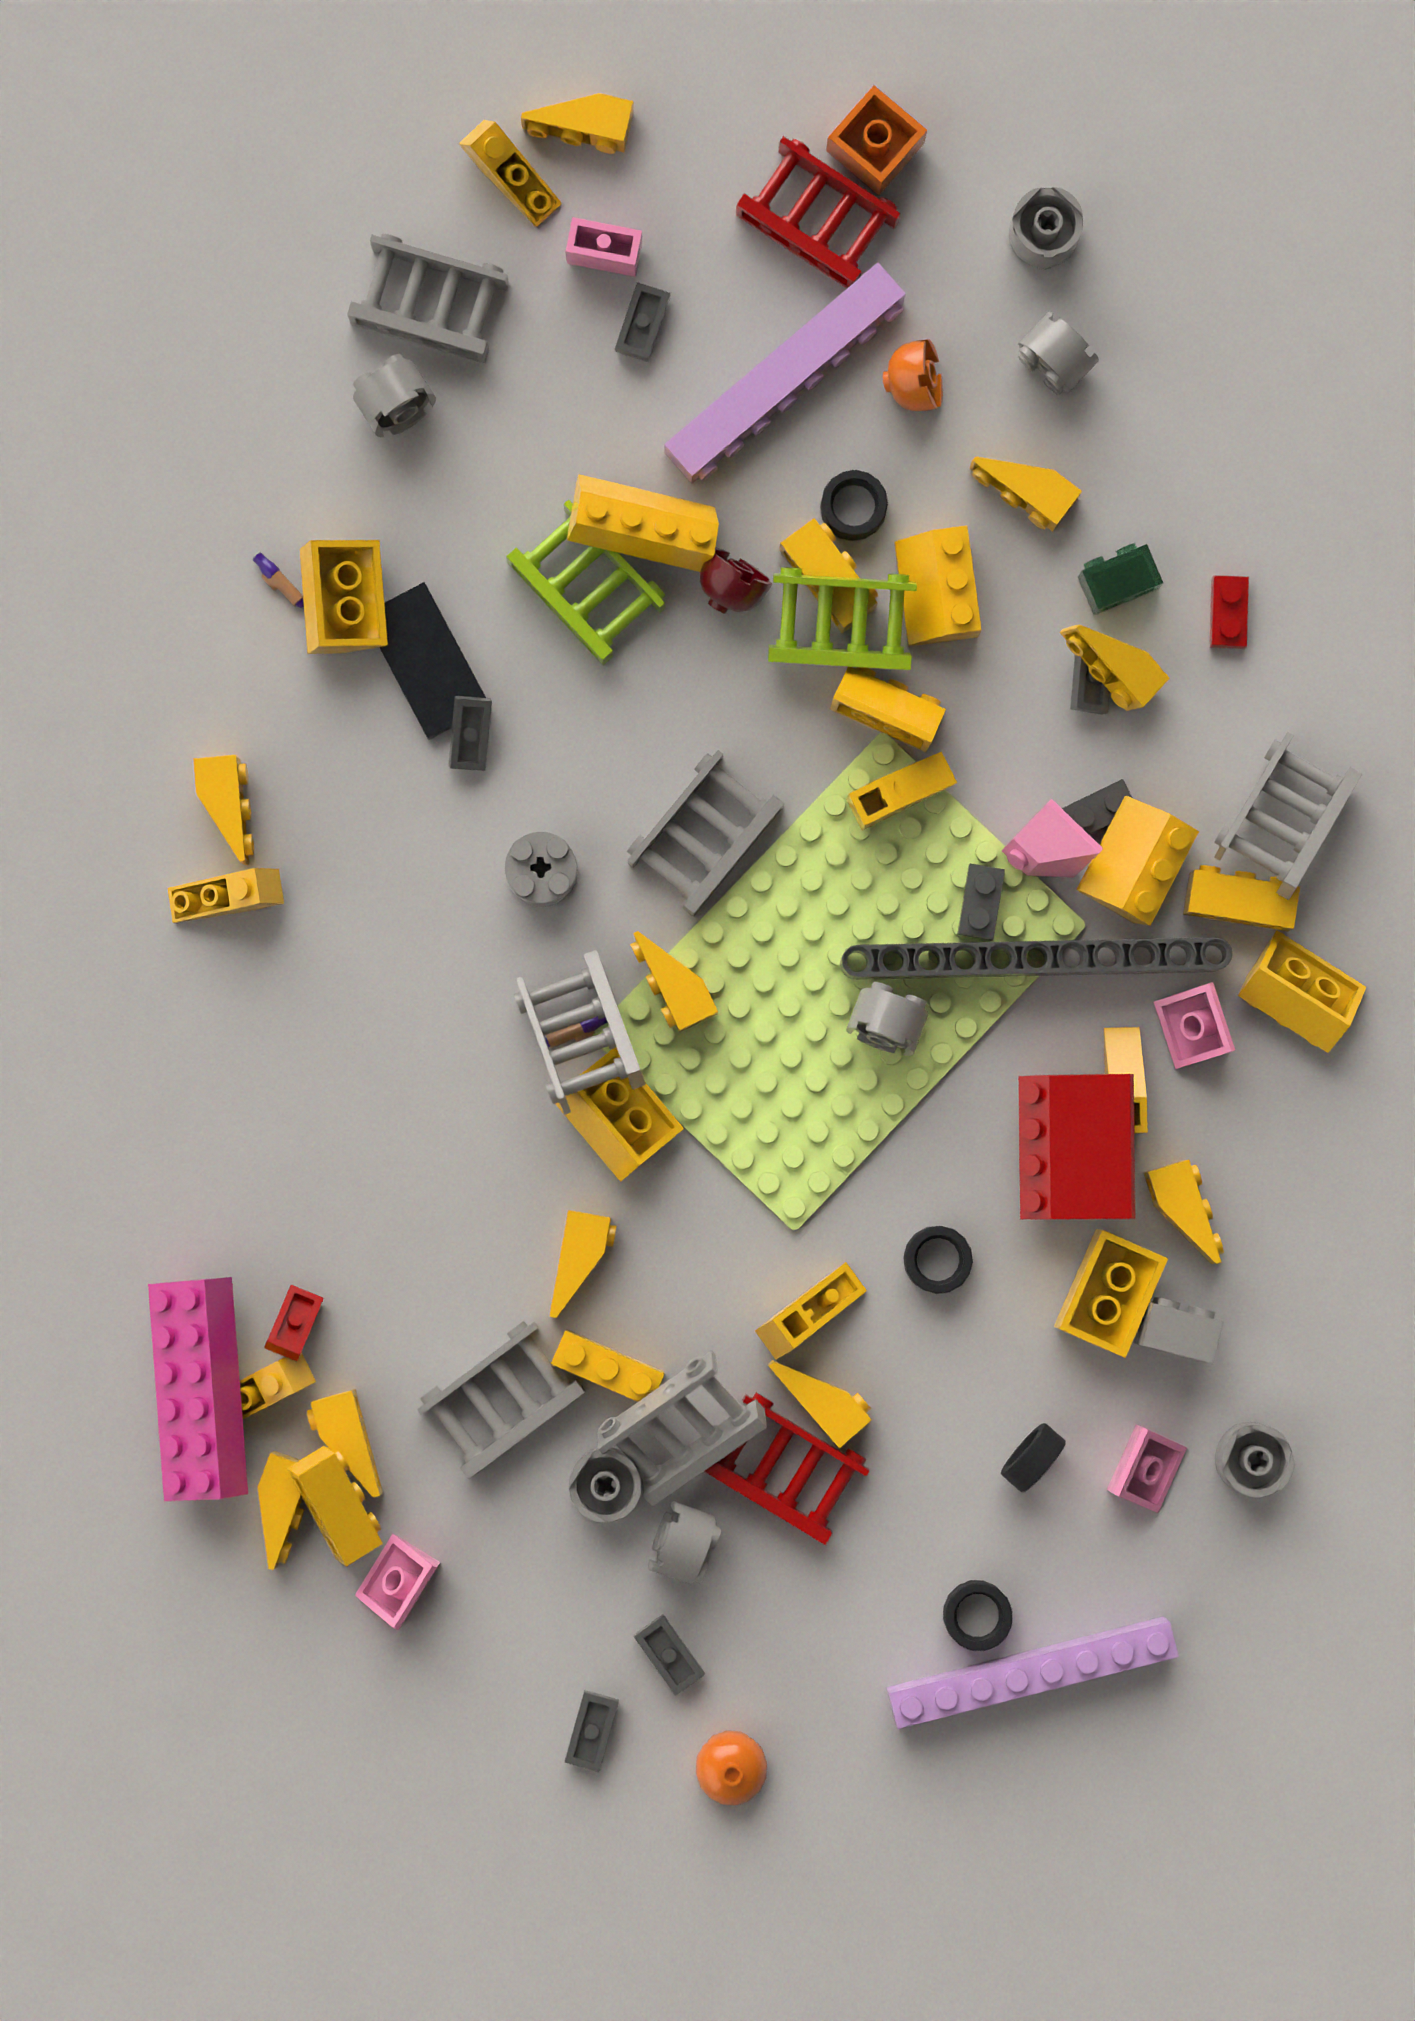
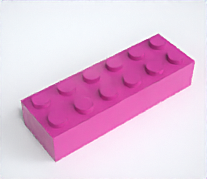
(198, 1389)

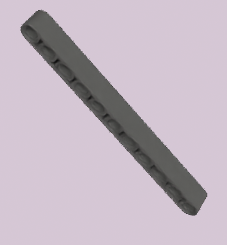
(1053, 962)

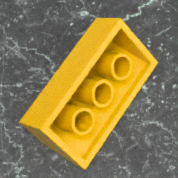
(642, 523)

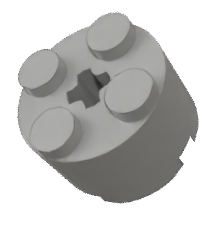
(1040, 208)
(1057, 353)
(393, 396)
(526, 854)
(888, 1019)
(1261, 1479)
(608, 1505)
(684, 1543)

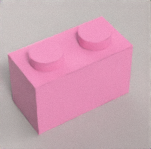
(604, 247)

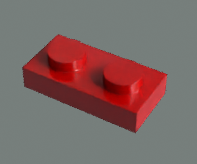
(1229, 611)
(293, 1323)

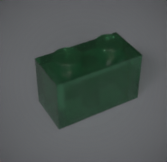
(1119, 578)

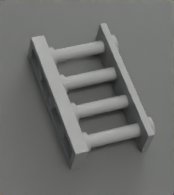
(403, 322)
(739, 838)
(1305, 844)
(613, 1036)
(504, 1433)
(686, 1460)

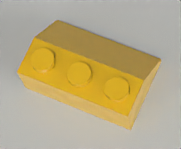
(946, 593)
(343, 596)
(888, 707)
(1137, 861)
(1302, 992)
(621, 1122)
(1110, 1292)

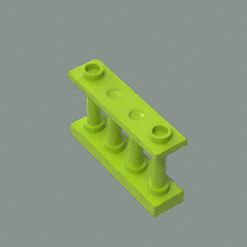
(576, 615)
(857, 651)

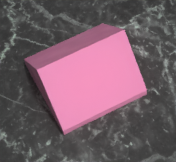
(1194, 1025)
(1146, 1468)
(396, 1580)

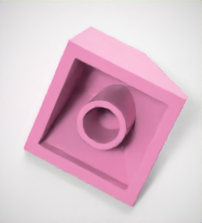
(1051, 845)

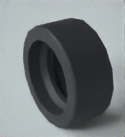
(862, 479)
(964, 1266)
(1033, 1457)
(967, 1641)

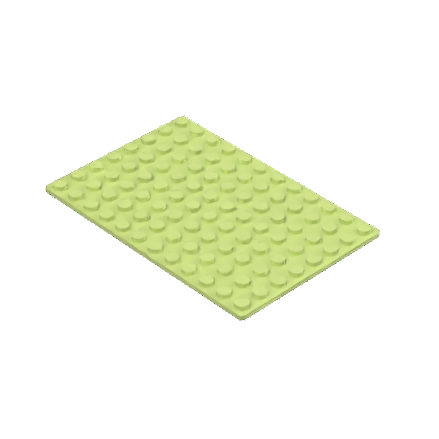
(775, 1072)

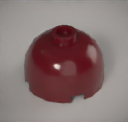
(732, 583)

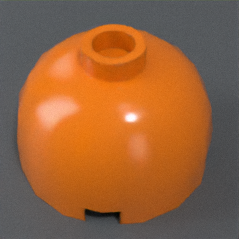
(913, 376)
(731, 1768)

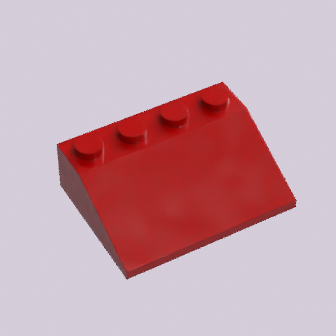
(1077, 1146)

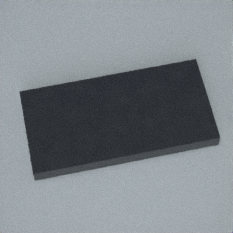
(426, 659)

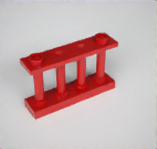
(786, 229)
(785, 1503)

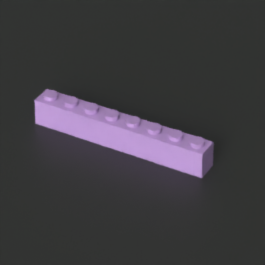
(785, 373)
(1032, 1672)

